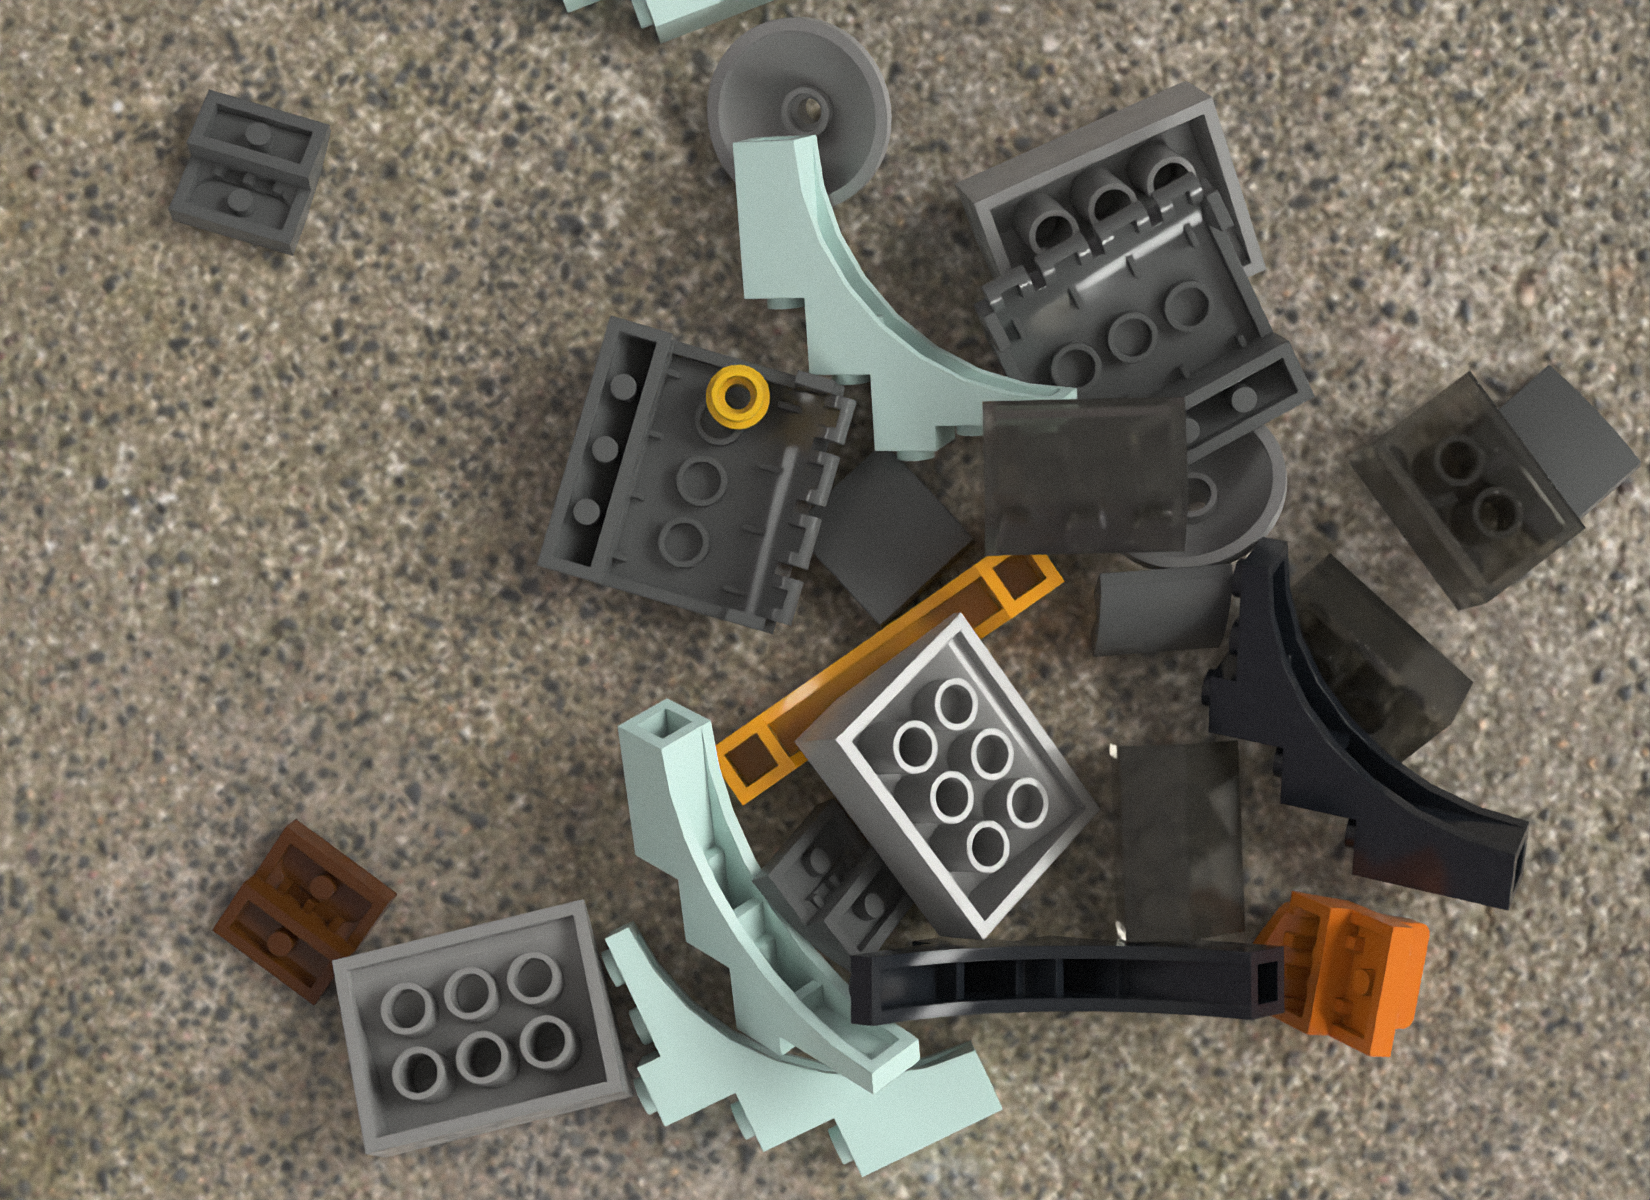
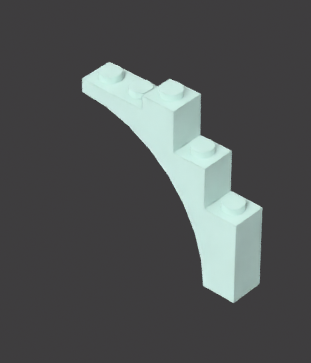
(800, 259)
(778, 980)
(788, 1094)

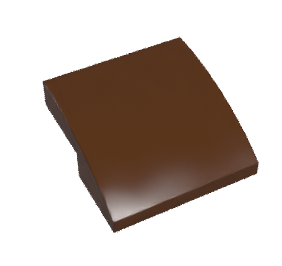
(304, 911)

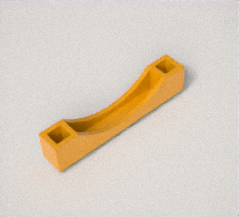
(984, 594)

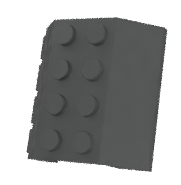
(1150, 314)
(679, 503)

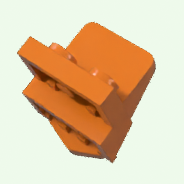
(1347, 970)

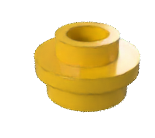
(732, 377)

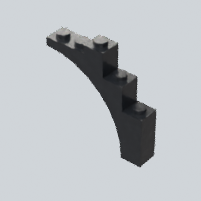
(1328, 764)
(1066, 975)

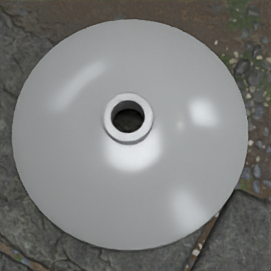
(765, 88)
(1242, 499)

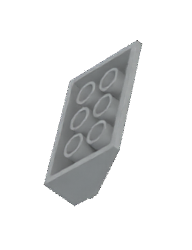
(1099, 170)
(950, 779)
(480, 1030)

